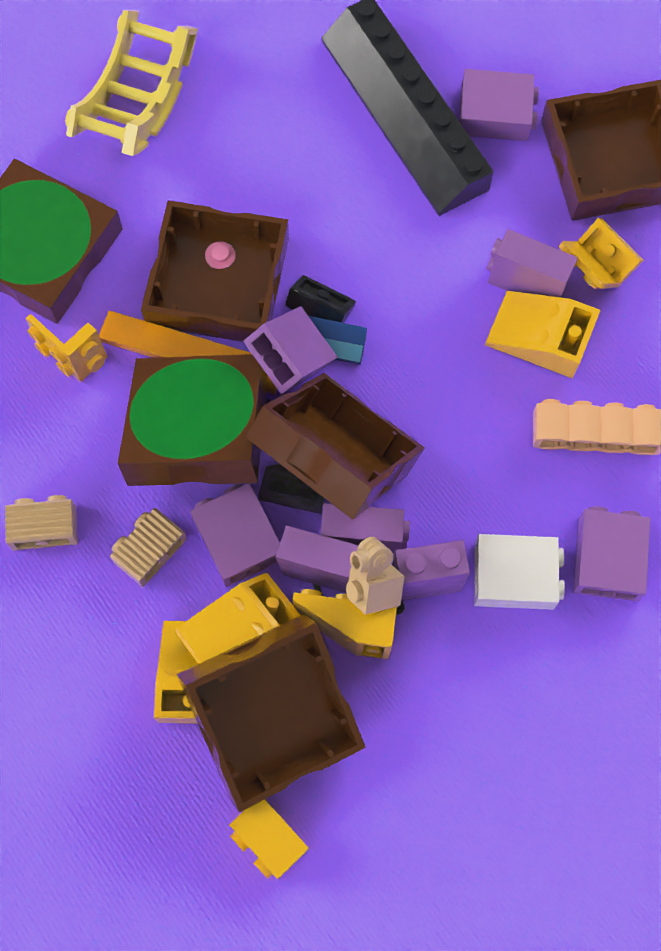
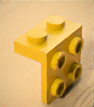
(603, 256)
(76, 357)

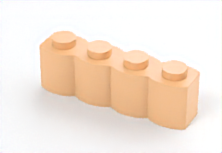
(597, 428)

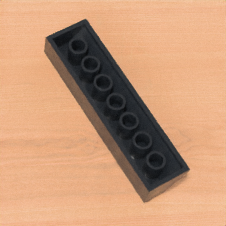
(407, 107)

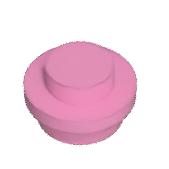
(220, 255)

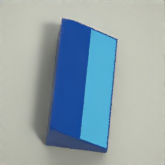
(343, 338)

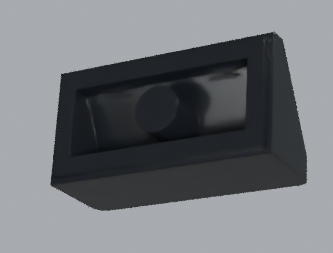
(319, 300)

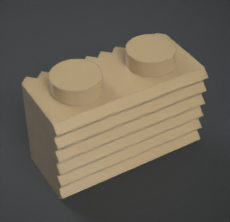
(41, 523)
(148, 546)

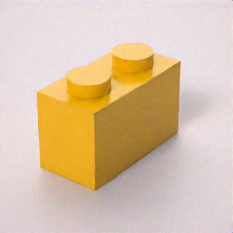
(268, 838)

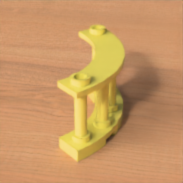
(160, 102)

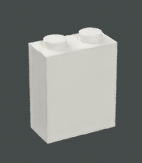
(518, 571)

